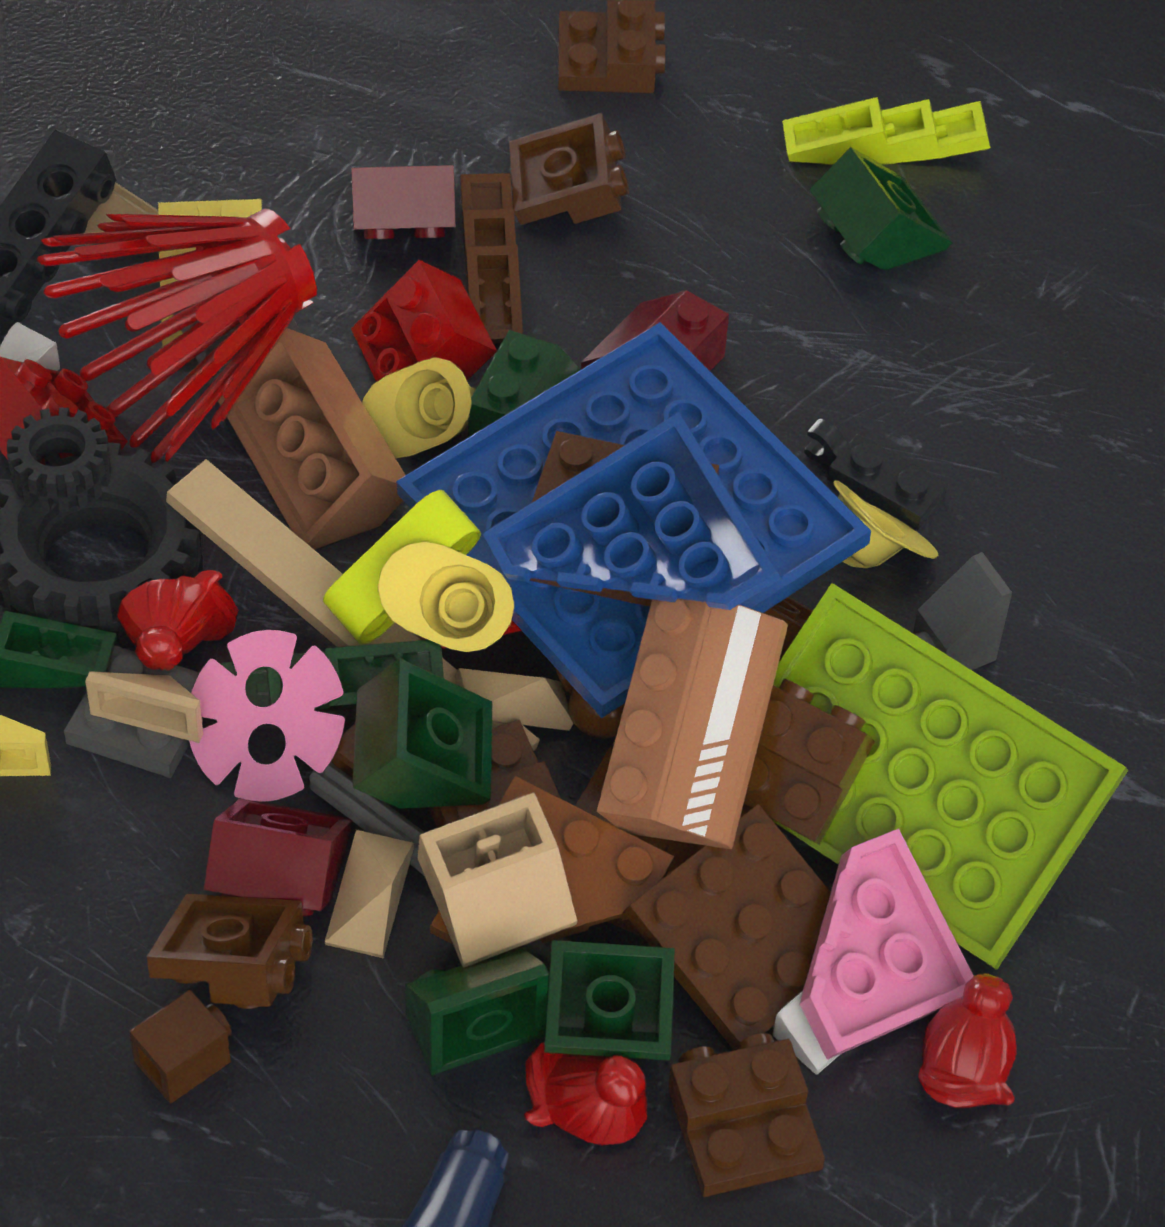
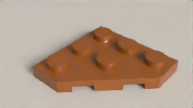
(601, 862)

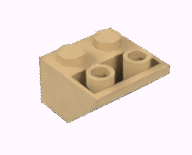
(497, 879)

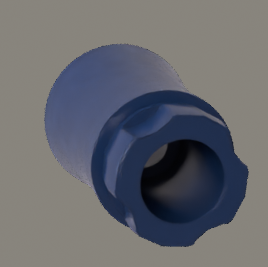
(463, 1183)

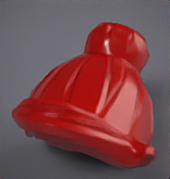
(175, 615)
(971, 1047)
(586, 1095)

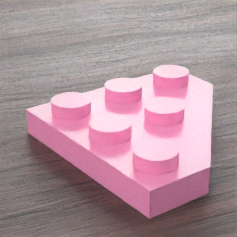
(879, 950)

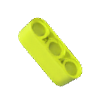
(355, 594)

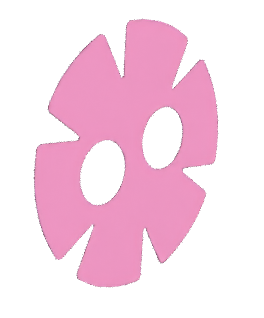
(307, 733)

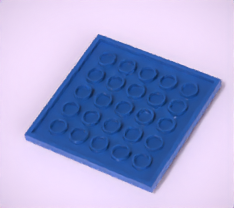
(616, 401)

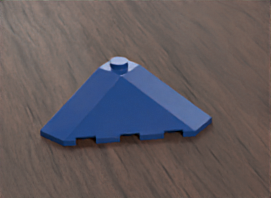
(640, 524)

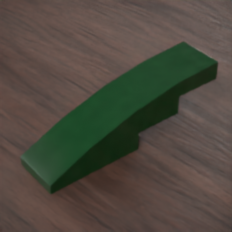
(50, 652)
(354, 668)

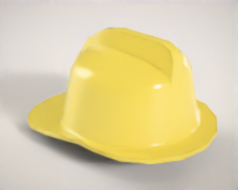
(420, 406)
(887, 533)
(446, 596)

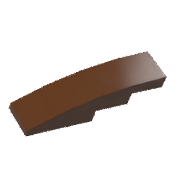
(491, 252)

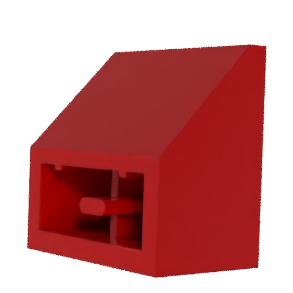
(423, 319)
(30, 388)

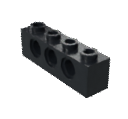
(35, 206)

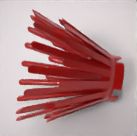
(230, 279)

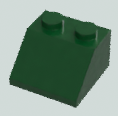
(876, 213)
(515, 376)
(422, 740)
(610, 1000)
(478, 1008)

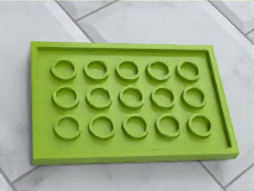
(956, 764)

